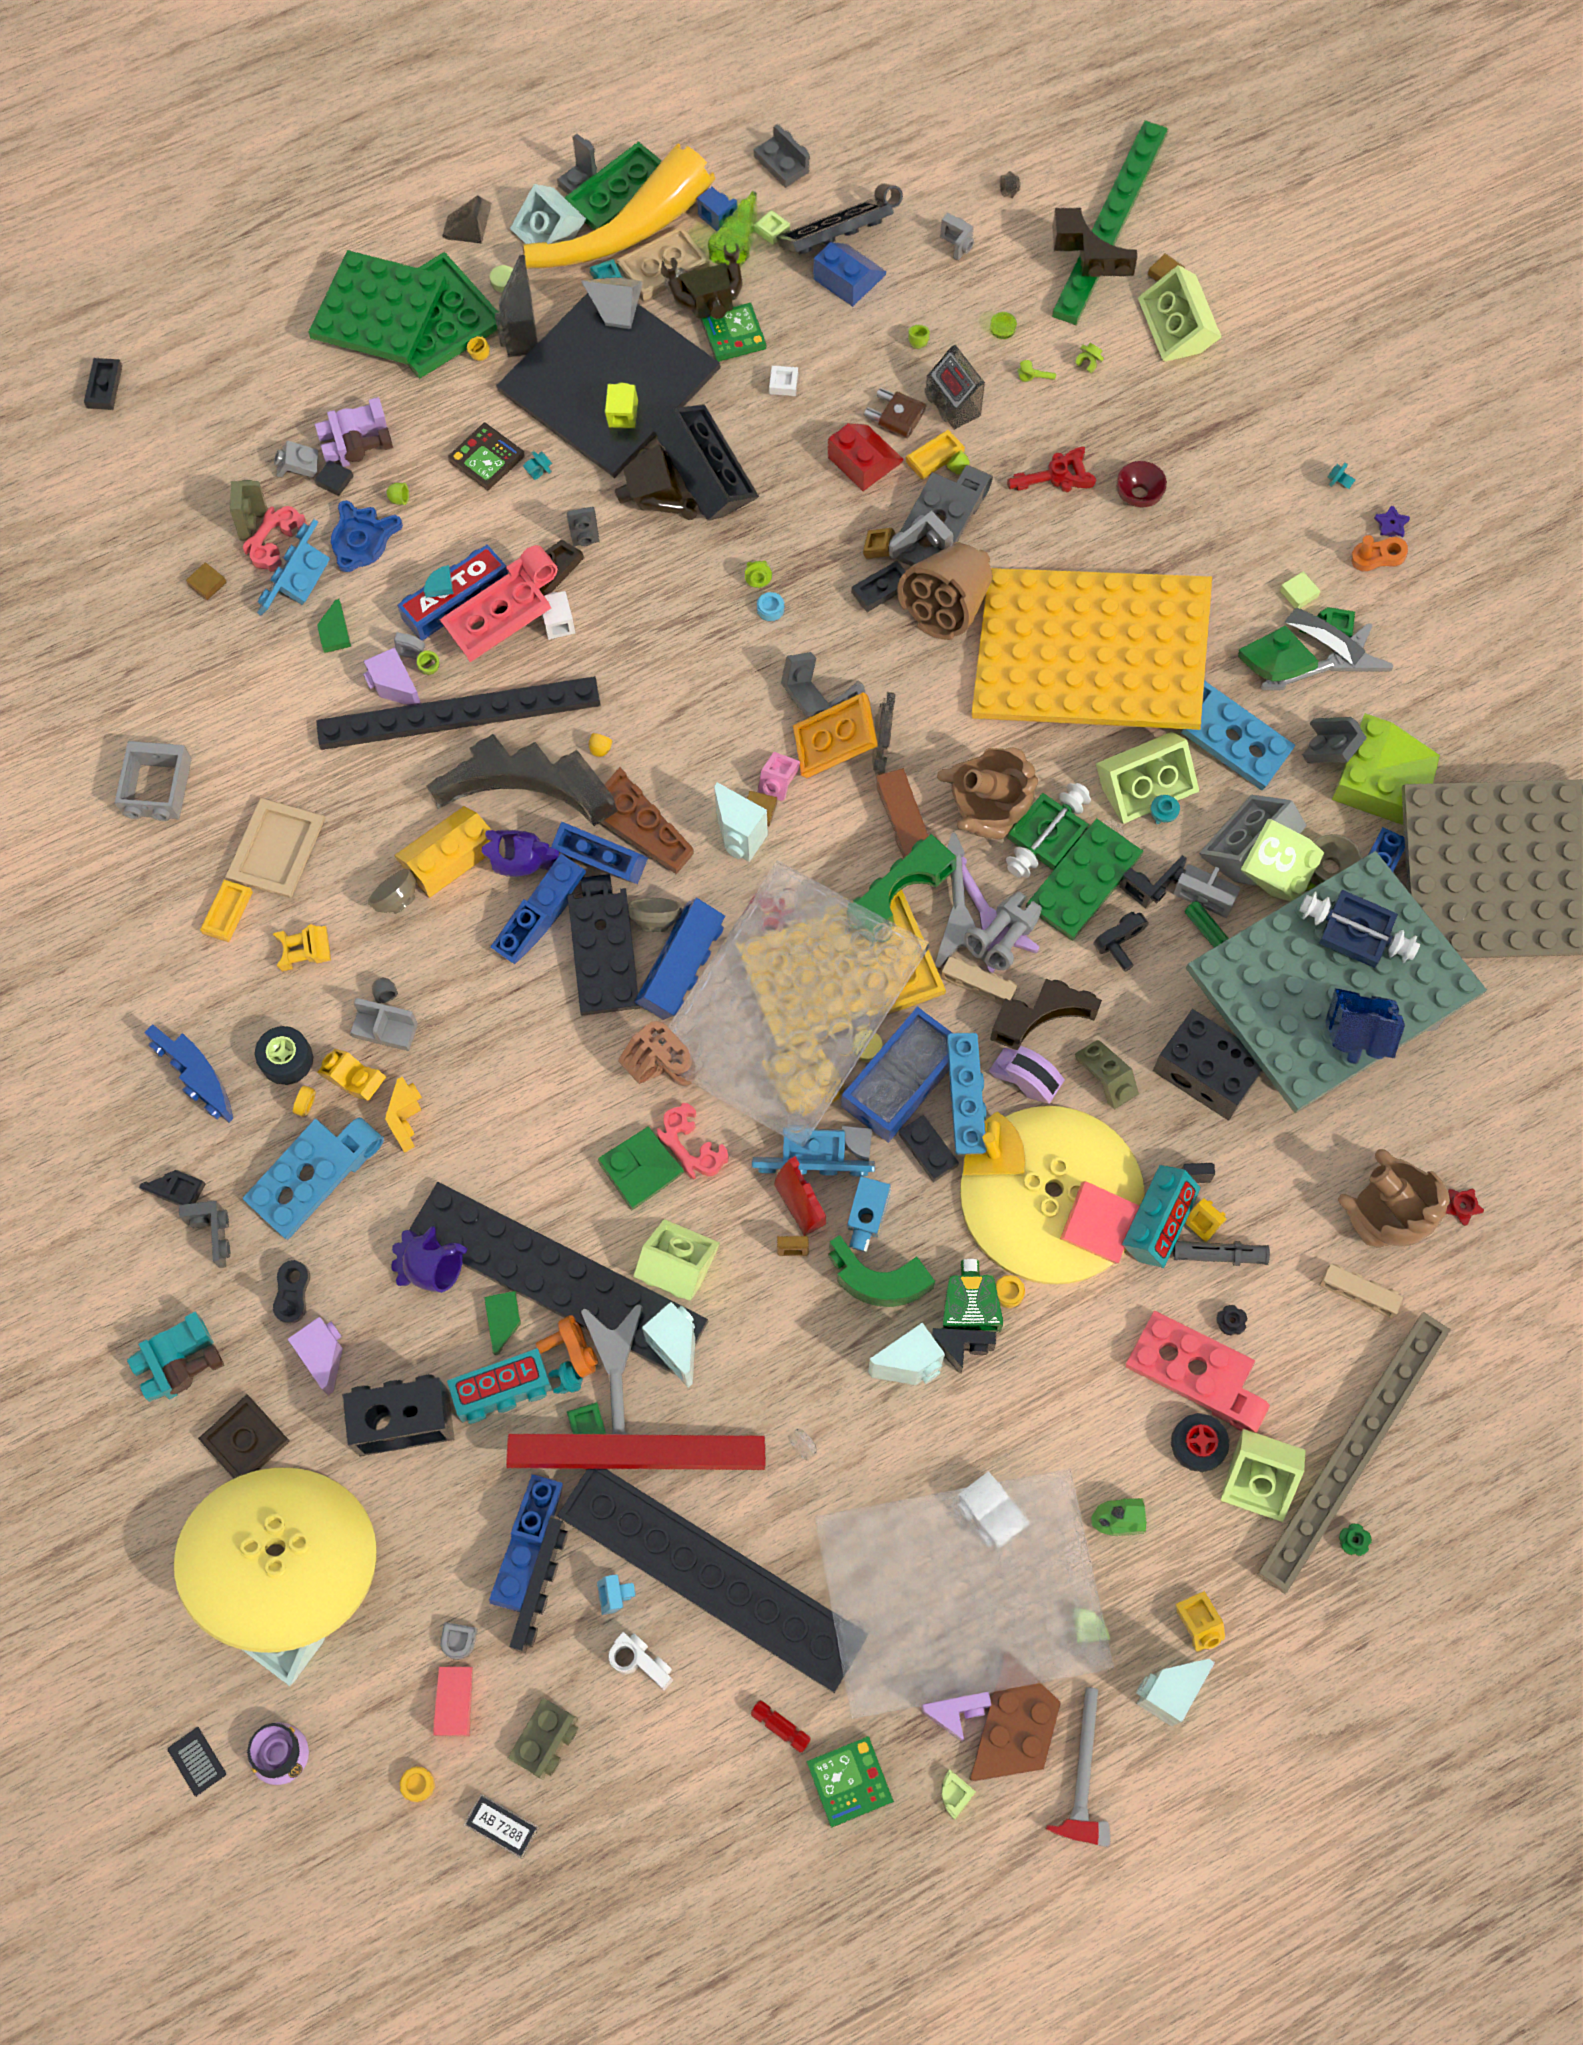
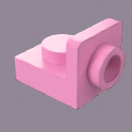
(777, 775)

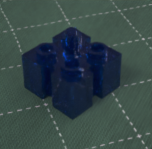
(1364, 1024)

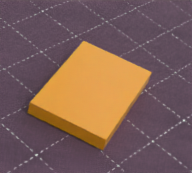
(835, 735)

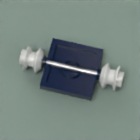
(1358, 928)

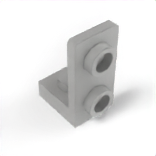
(923, 525)

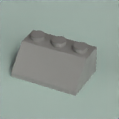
(1238, 835)

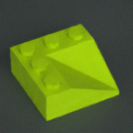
(1381, 767)

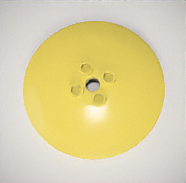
(1016, 1217)
(283, 1599)

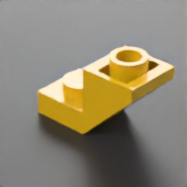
(350, 1074)
(402, 1106)

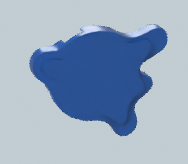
(360, 536)

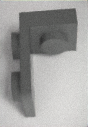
(584, 167)
(583, 526)
(799, 685)
(199, 1216)

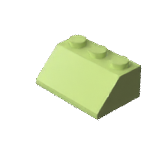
(1179, 315)
(1145, 772)

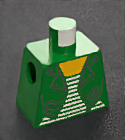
(972, 1301)

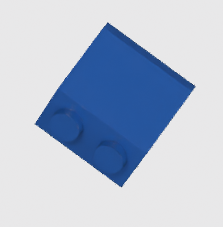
(846, 272)

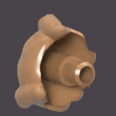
(992, 791)
(1398, 1204)

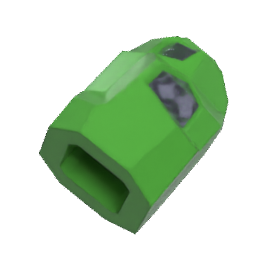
(1120, 1517)

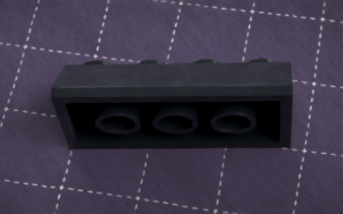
(704, 461)

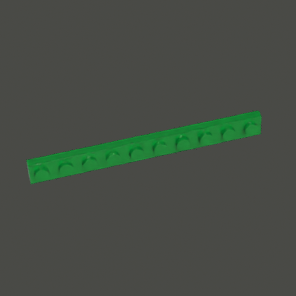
(1113, 216)

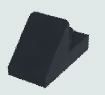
(954, 1342)

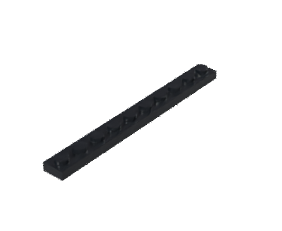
(457, 713)

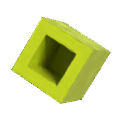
(621, 405)

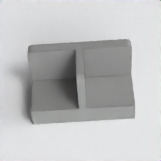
(1208, 889)
(384, 1024)

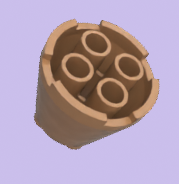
(946, 590)

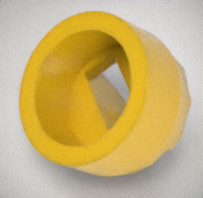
(478, 348)
(599, 744)

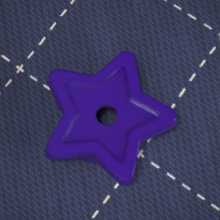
(1389, 529)

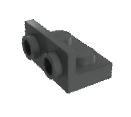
(783, 157)
(1335, 740)

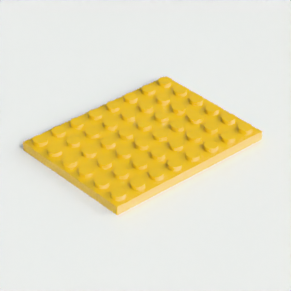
(1093, 648)

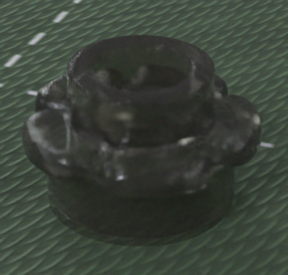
(1009, 184)

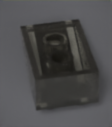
(517, 313)

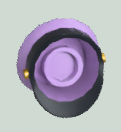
(277, 1753)

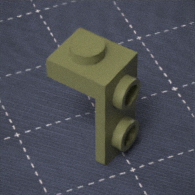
(1112, 1071)

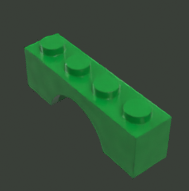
(926, 864)

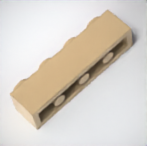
(978, 981)
(1361, 1291)

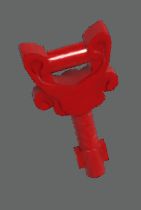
(1058, 473)

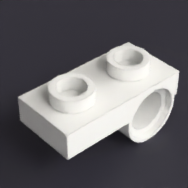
(656, 1669)

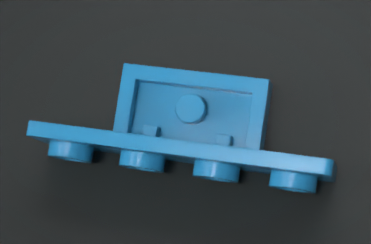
(300, 572)
(966, 1093)
(821, 1152)

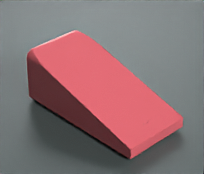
(453, 1701)

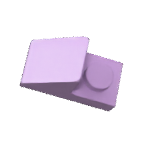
(946, 1712)

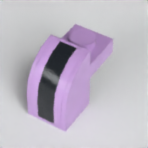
(1030, 1072)

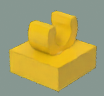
(1205, 1219)

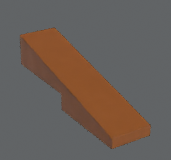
(901, 809)

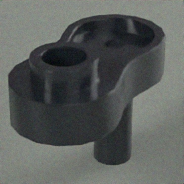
(1110, 940)
(290, 1299)

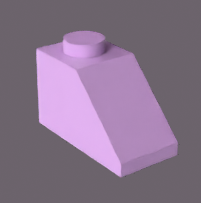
(390, 678)
(319, 1351)

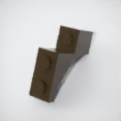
(1096, 255)
(1054, 1002)

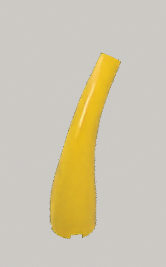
(656, 204)

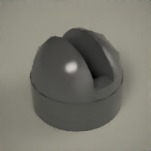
(384, 990)

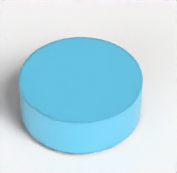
(770, 606)

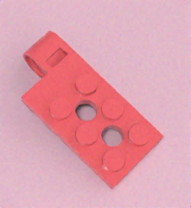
(516, 590)
(1216, 1389)

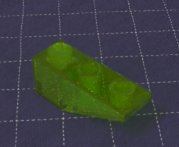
(738, 229)

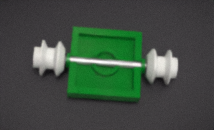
(1048, 830)

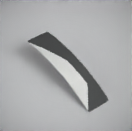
(1327, 634)

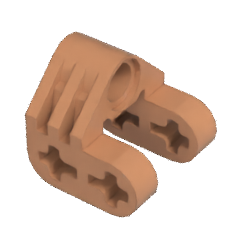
(644, 1050)

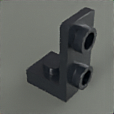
(1140, 888)

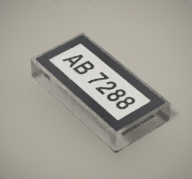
(501, 1826)

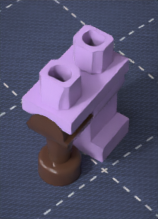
(354, 432)

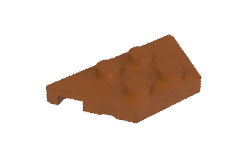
(1016, 1732)

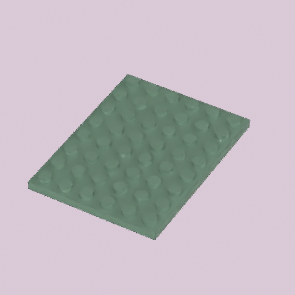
(1279, 983)

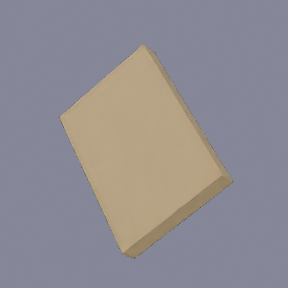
(646, 262)

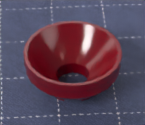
(1142, 475)

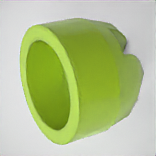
(918, 336)
(958, 462)
(398, 493)
(424, 659)

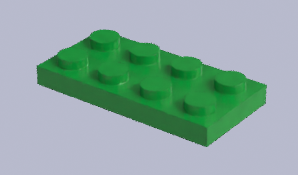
(613, 186)
(1085, 878)

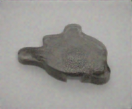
(883, 727)

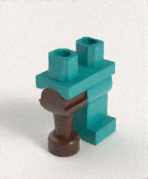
(167, 1354)

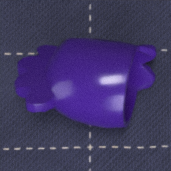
(522, 853)
(425, 1266)

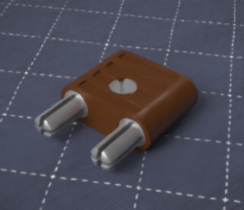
(900, 414)

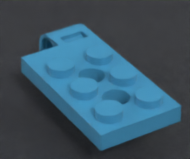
(1221, 714)
(332, 1161)

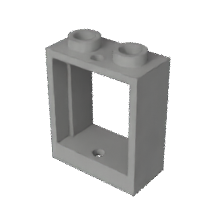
(152, 755)

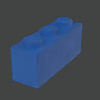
(599, 852)

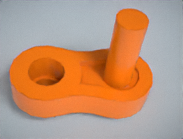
(1373, 554)
(570, 1332)

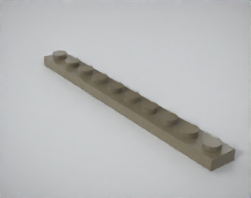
(1353, 1453)

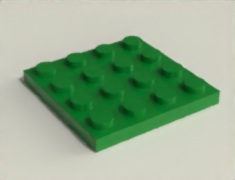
(377, 307)
(456, 319)

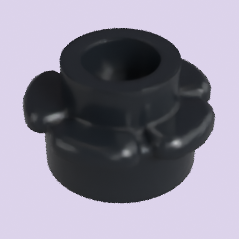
(1226, 1326)

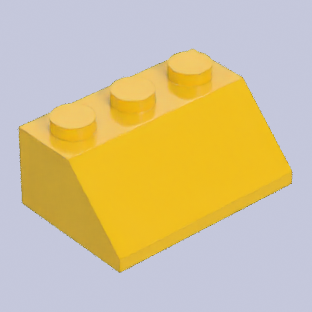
(446, 850)

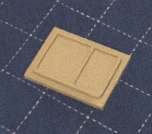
(275, 848)

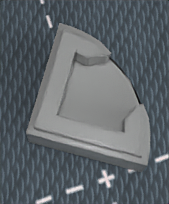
(858, 1141)

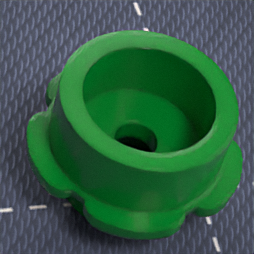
(1346, 1540)

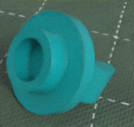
(537, 465)
(1339, 475)
(1165, 809)
(569, 1378)

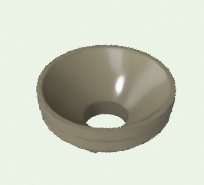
(1338, 849)
(394, 893)
(654, 913)

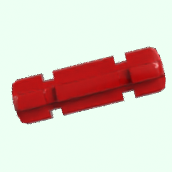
(780, 1726)

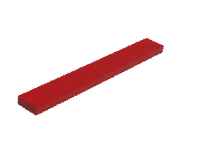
(636, 1451)

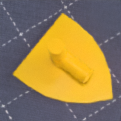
(1003, 1150)

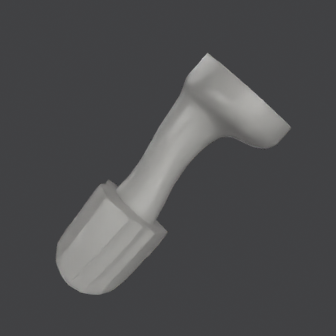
(1008, 914)

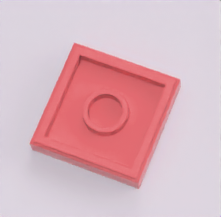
(1099, 1222)

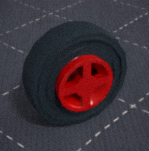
(1205, 1433)

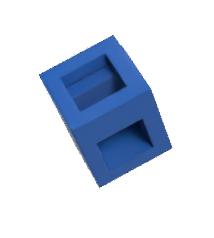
(715, 207)

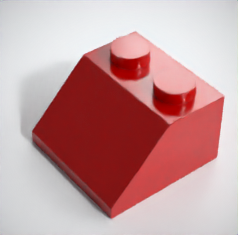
(862, 454)

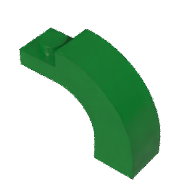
(875, 1287)

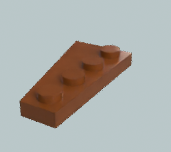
(644, 825)

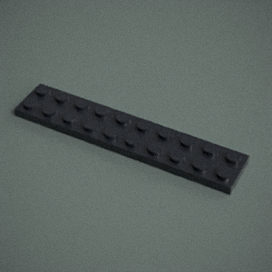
(541, 1267)
(707, 1573)

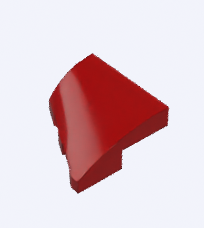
(799, 1197)

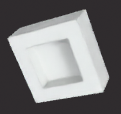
(783, 380)

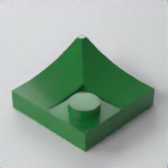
(1278, 656)
(640, 1167)

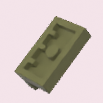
(245, 505)
(543, 1739)

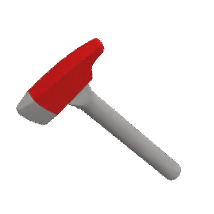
(1078, 1825)

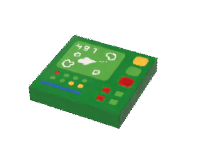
(735, 333)
(850, 1781)

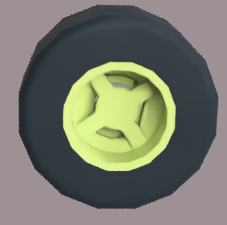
(276, 1047)

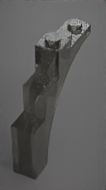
(528, 769)

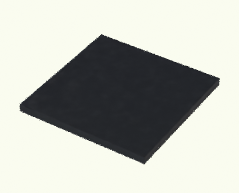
(569, 374)

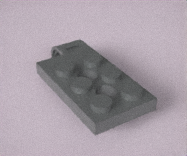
(951, 500)

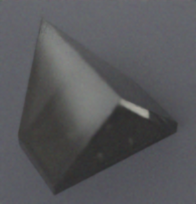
(468, 221)

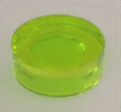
(1003, 325)

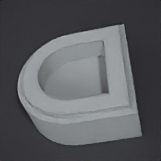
(408, 645)
(458, 1640)

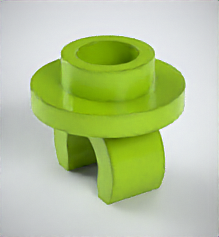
(1092, 353)
(758, 574)

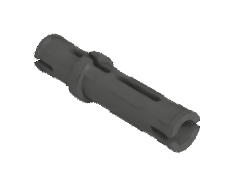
(1221, 1252)

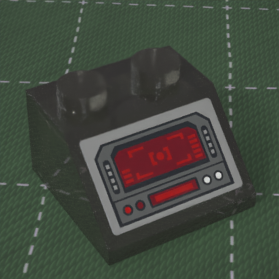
(955, 388)

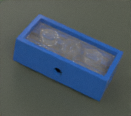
(899, 1075)

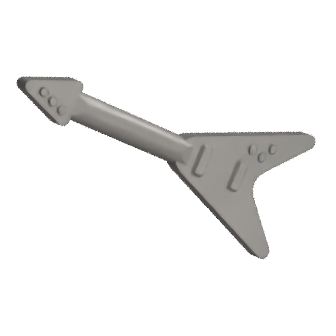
(1336, 662)
(960, 918)
(614, 1352)

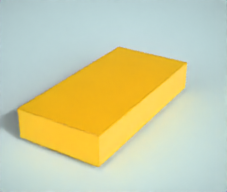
(934, 454)
(226, 910)

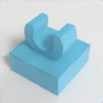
(612, 1594)

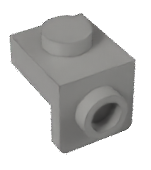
(958, 233)
(296, 459)

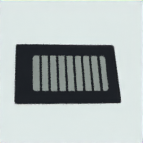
(196, 1761)

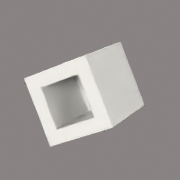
(558, 619)

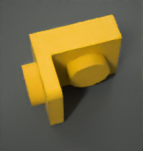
(1201, 1621)

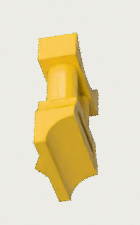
(315, 946)

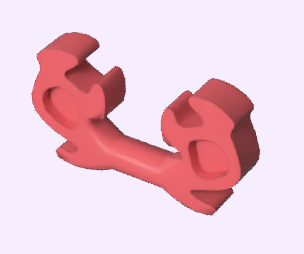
(262, 556)
(708, 1162)

